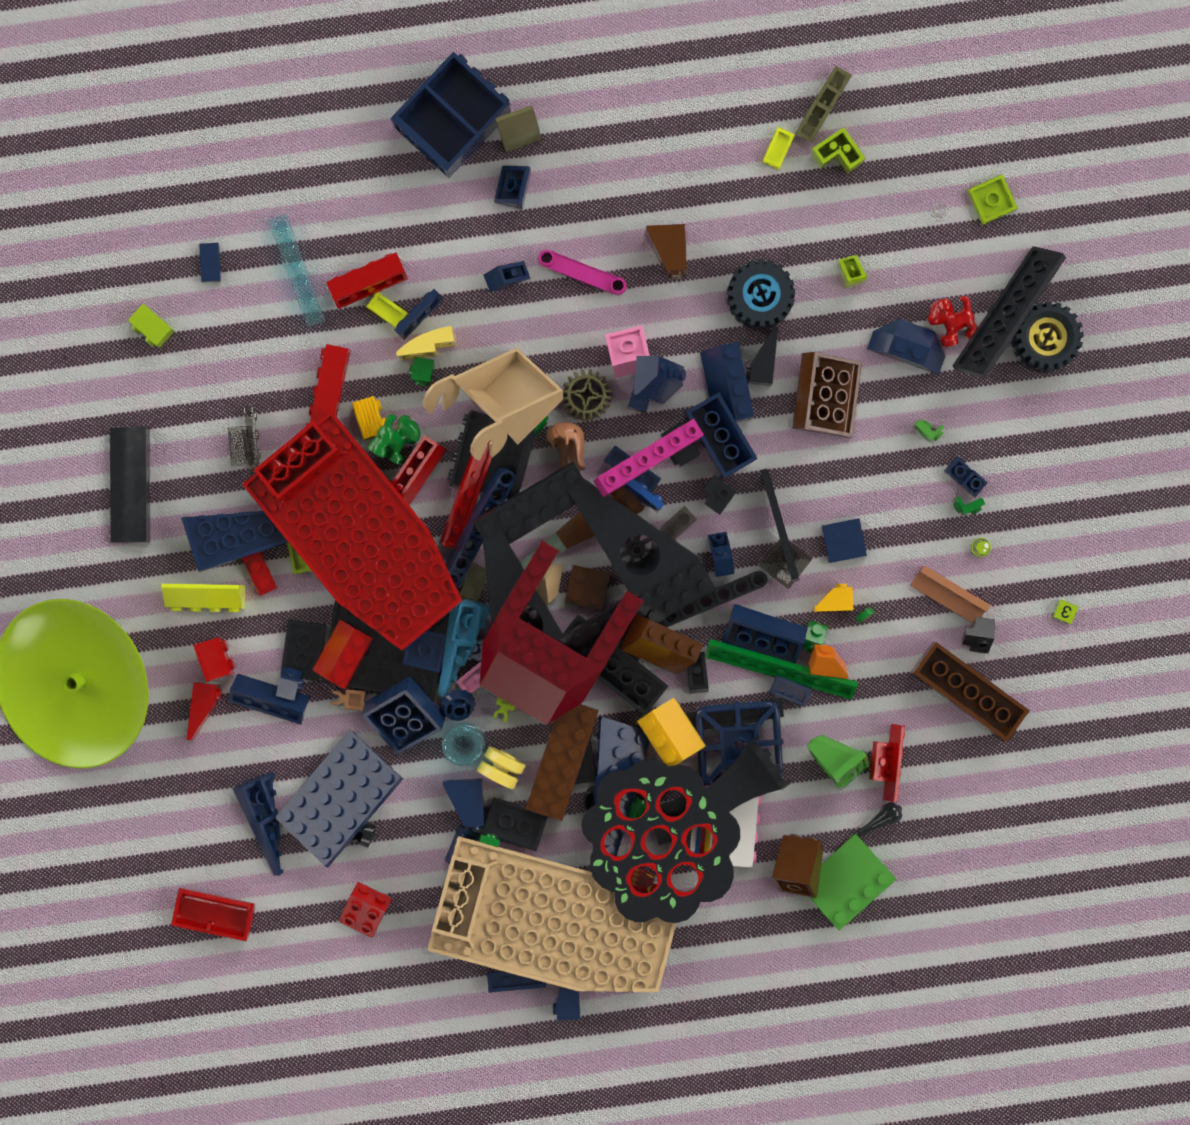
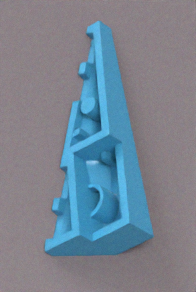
(462, 630)

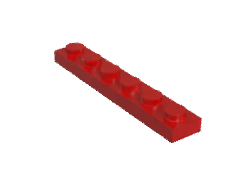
(465, 498)

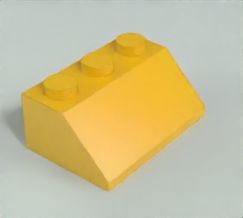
(671, 733)

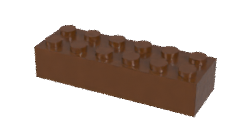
(970, 691)
(562, 762)

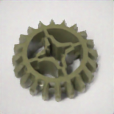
(595, 396)

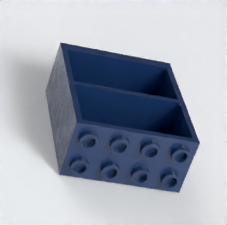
(451, 114)

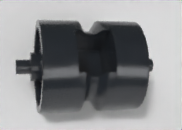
(366, 834)

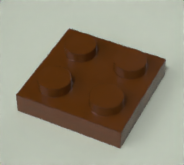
(587, 587)

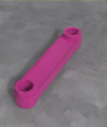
(582, 272)

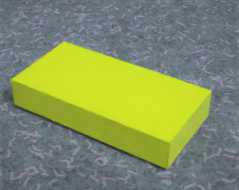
(778, 148)
(386, 309)

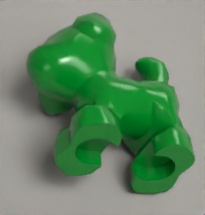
(393, 440)

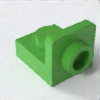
(924, 429)

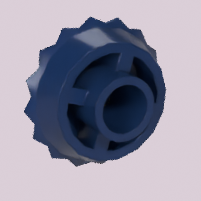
(457, 704)

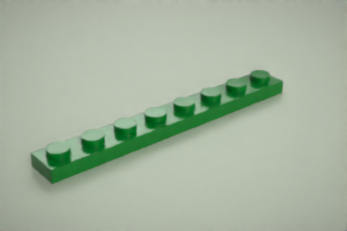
(771, 666)

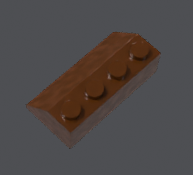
(660, 645)

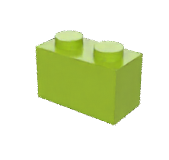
(150, 325)

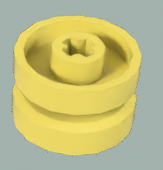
(502, 765)

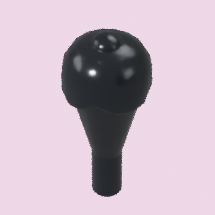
(889, 814)

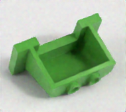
(838, 760)

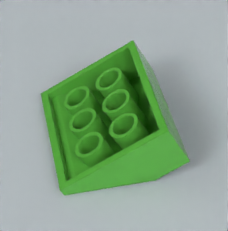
(850, 882)

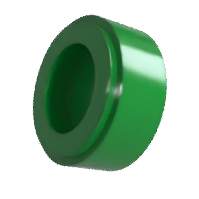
(865, 615)

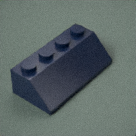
(727, 376)
(657, 378)
(721, 436)
(764, 634)

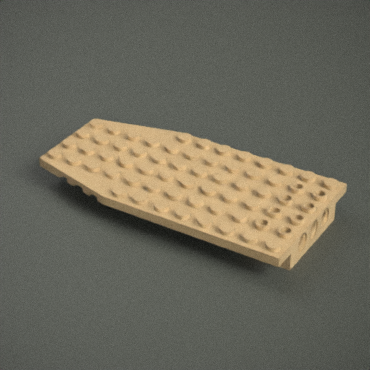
(544, 923)

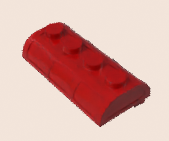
(213, 914)

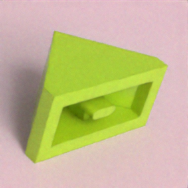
(852, 271)

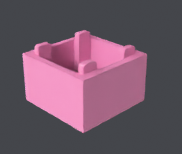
(624, 348)

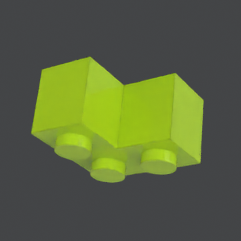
(838, 146)

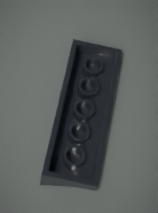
(130, 484)
(629, 678)

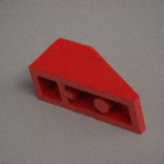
(202, 704)

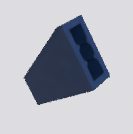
(467, 800)

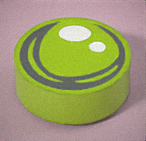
(980, 547)

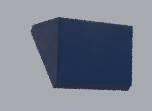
(513, 186)

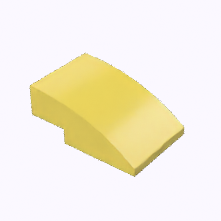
(427, 344)

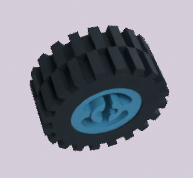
(741, 302)

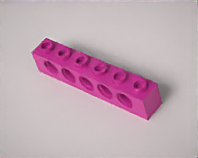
(648, 458)

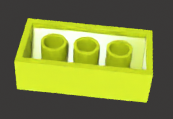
(203, 596)

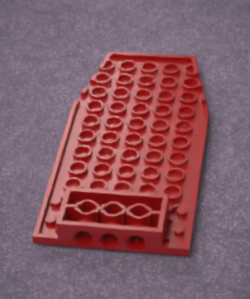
(355, 531)

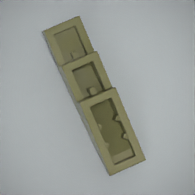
(823, 103)

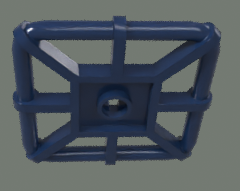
(731, 734)

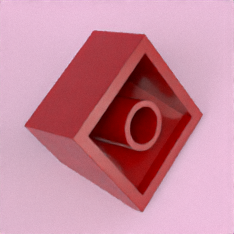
(214, 659)

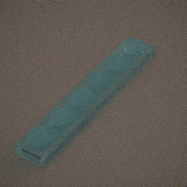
(297, 270)

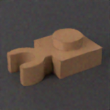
(352, 700)

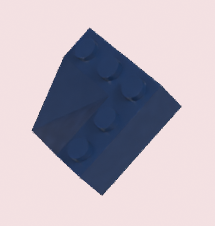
(403, 715)

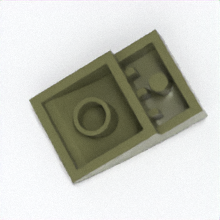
(518, 128)

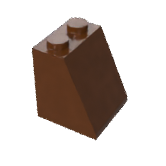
(669, 247)
(798, 865)

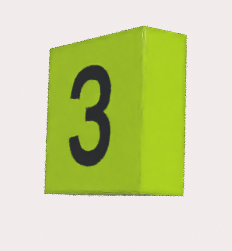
(1065, 611)

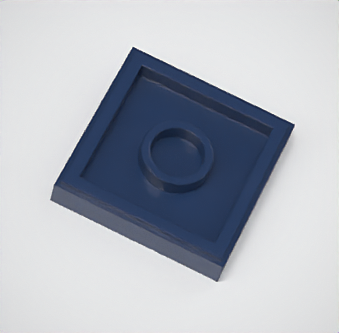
(844, 540)
(426, 652)

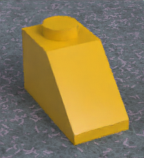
(836, 599)

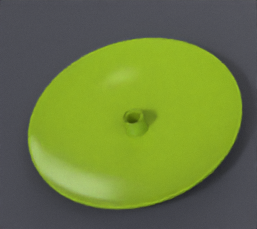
(53, 715)

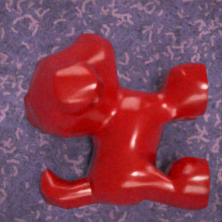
(942, 313)

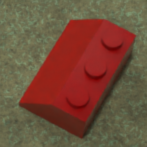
(343, 654)

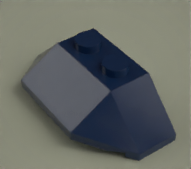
(909, 345)

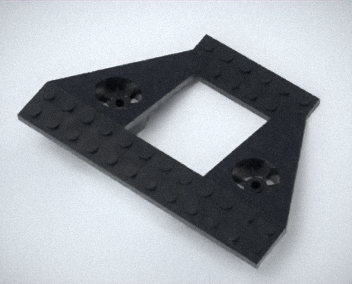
(662, 579)

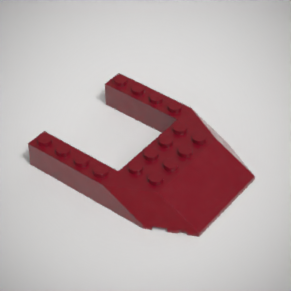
(535, 668)

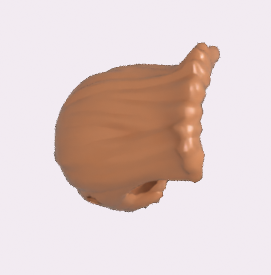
(569, 441)

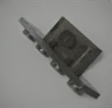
(244, 442)

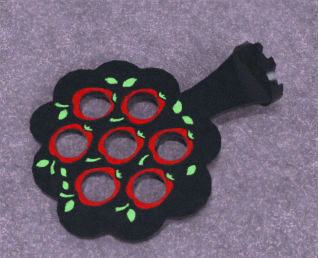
(706, 807)

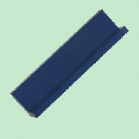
(262, 698)

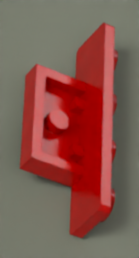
(887, 760)

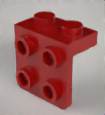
(365, 909)

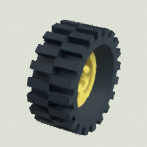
(1063, 349)

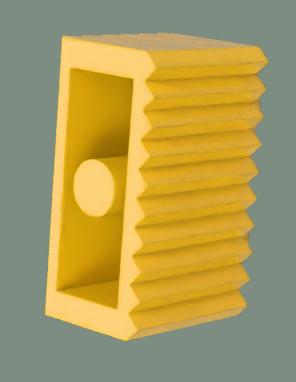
(368, 416)

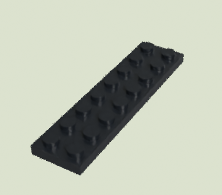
(1009, 312)

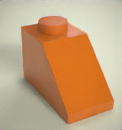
(827, 662)

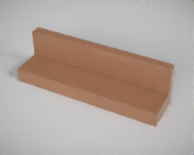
(949, 594)

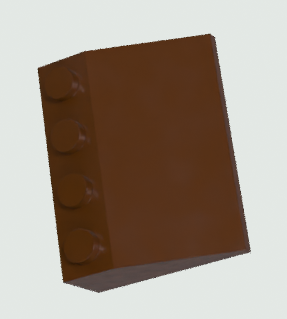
(827, 394)

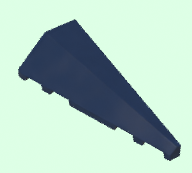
(258, 805)

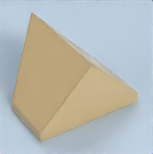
(550, 584)

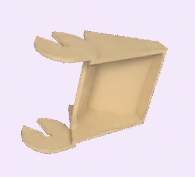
(508, 390)

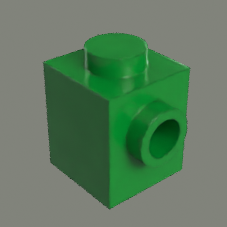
(422, 371)

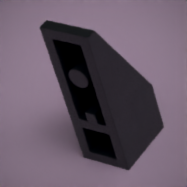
(762, 366)

